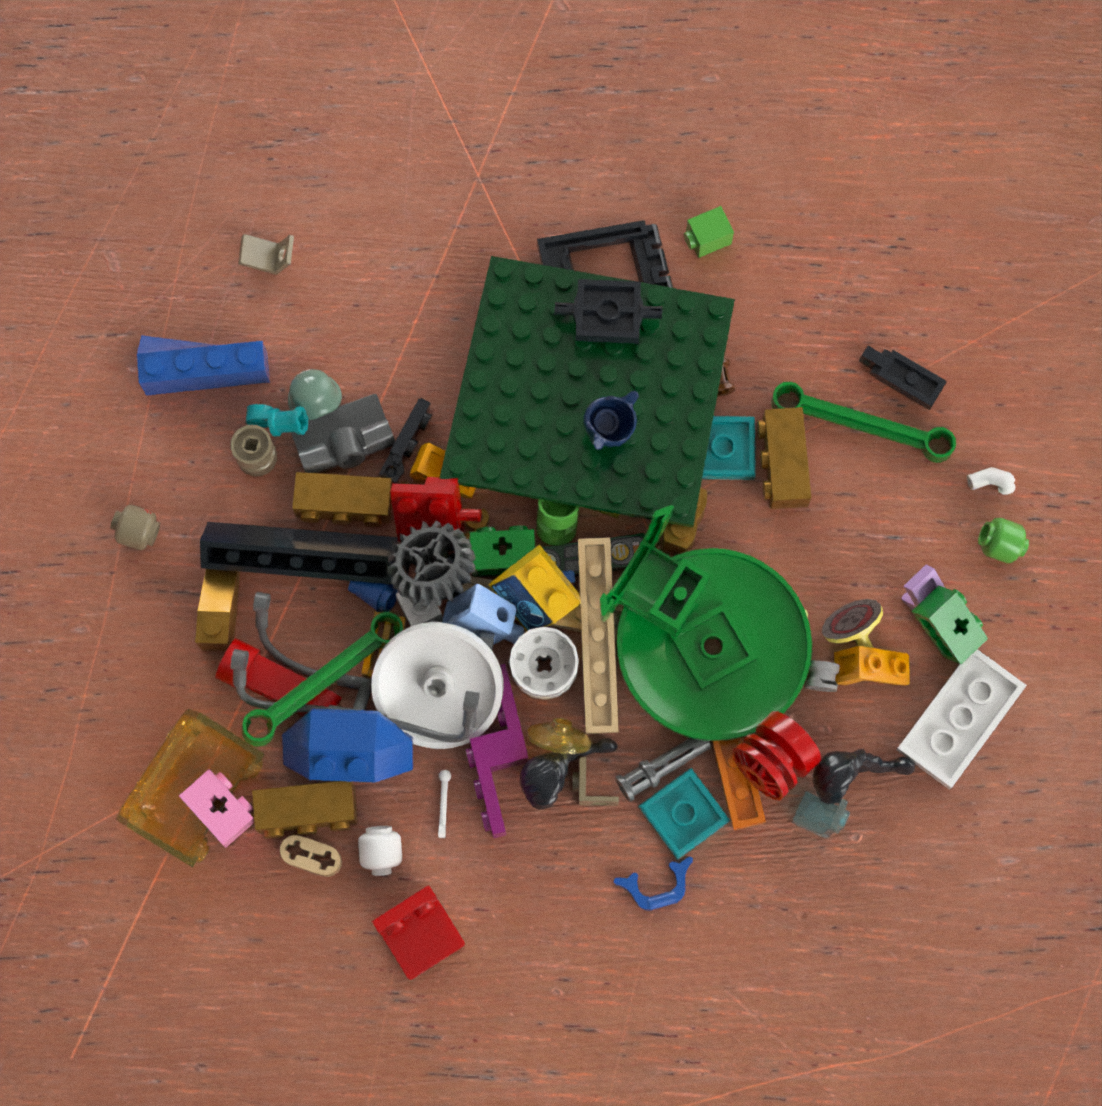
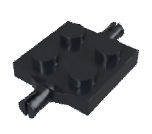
(608, 311)

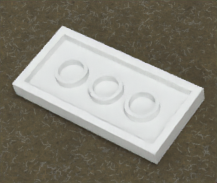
(961, 718)

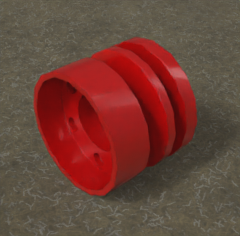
(776, 755)

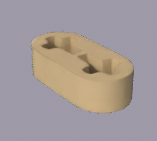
(313, 848)

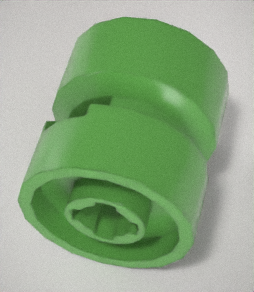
(556, 522)

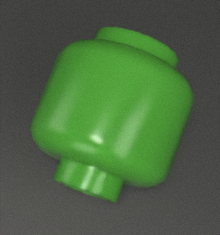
(1003, 540)

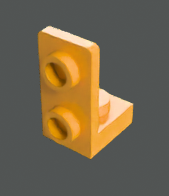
(873, 665)

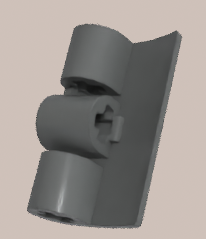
(344, 436)

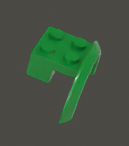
(656, 583)

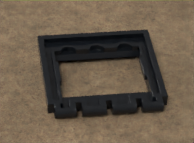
(643, 238)

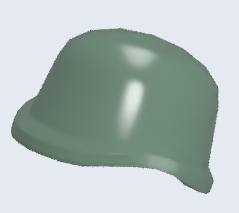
(315, 393)

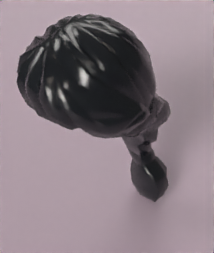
(840, 768)
(545, 774)

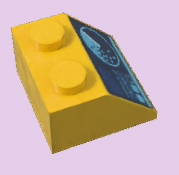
(536, 590)

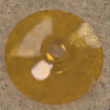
(559, 737)

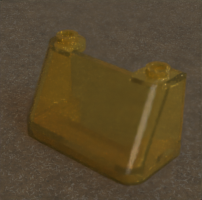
(185, 755)

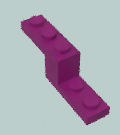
(495, 753)

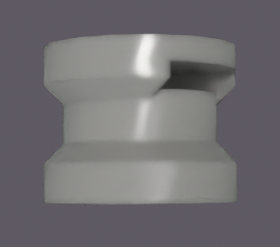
(822, 676)

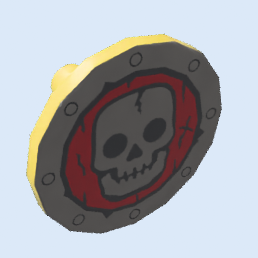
(853, 622)

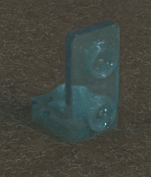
(820, 817)

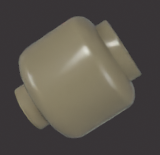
(135, 527)

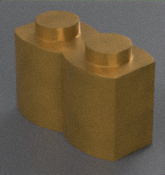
(680, 538)

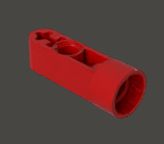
(268, 677)

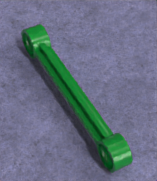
(867, 423)
(319, 680)

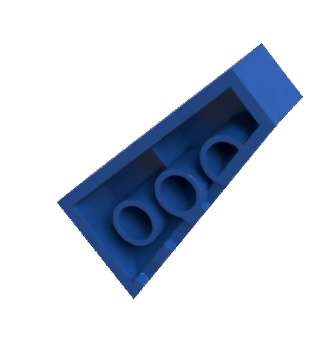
(190, 366)

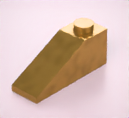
(217, 610)

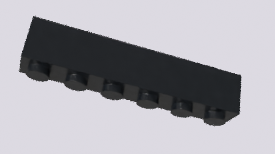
(296, 552)

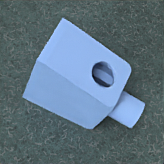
(483, 611)

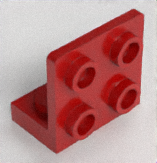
(419, 933)

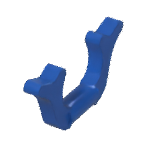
(663, 899)

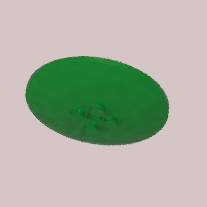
(760, 661)

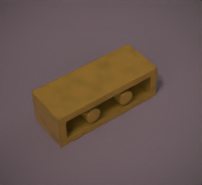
(784, 458)
(342, 498)
(304, 808)

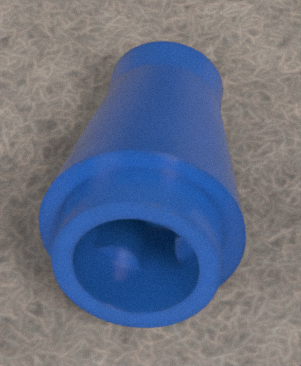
(377, 595)

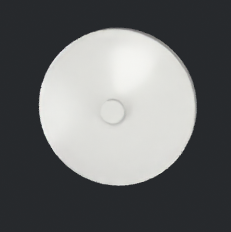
(426, 676)

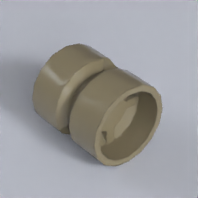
(254, 450)

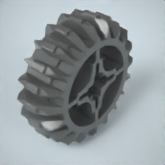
(434, 574)

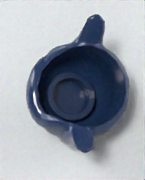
(611, 420)

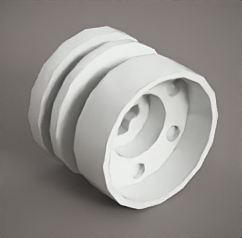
(544, 644)

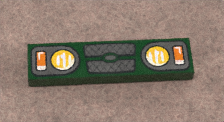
(622, 551)

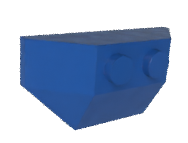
(347, 746)

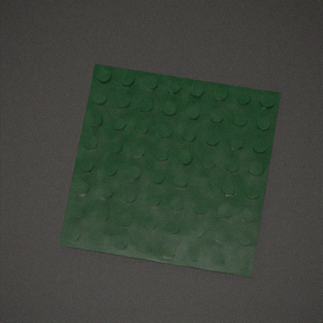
(531, 383)

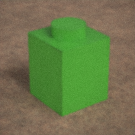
(708, 232)

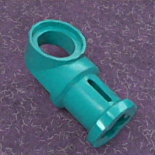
(277, 420)

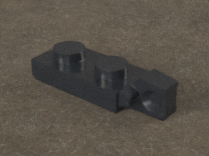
(903, 375)
(405, 443)

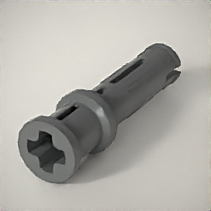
(647, 769)

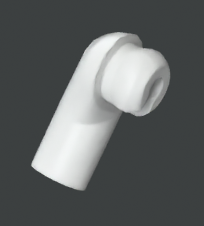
(993, 476)

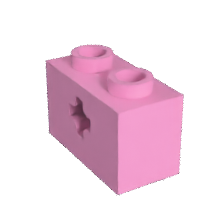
(200, 800)

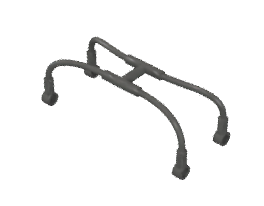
(240, 660)

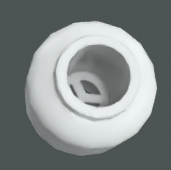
(380, 850)

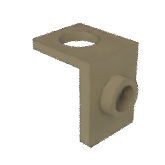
(264, 254)
(579, 785)

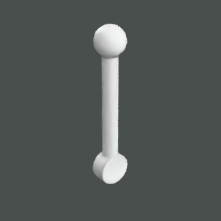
(444, 777)

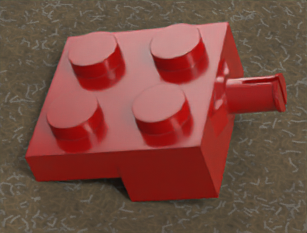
(428, 503)

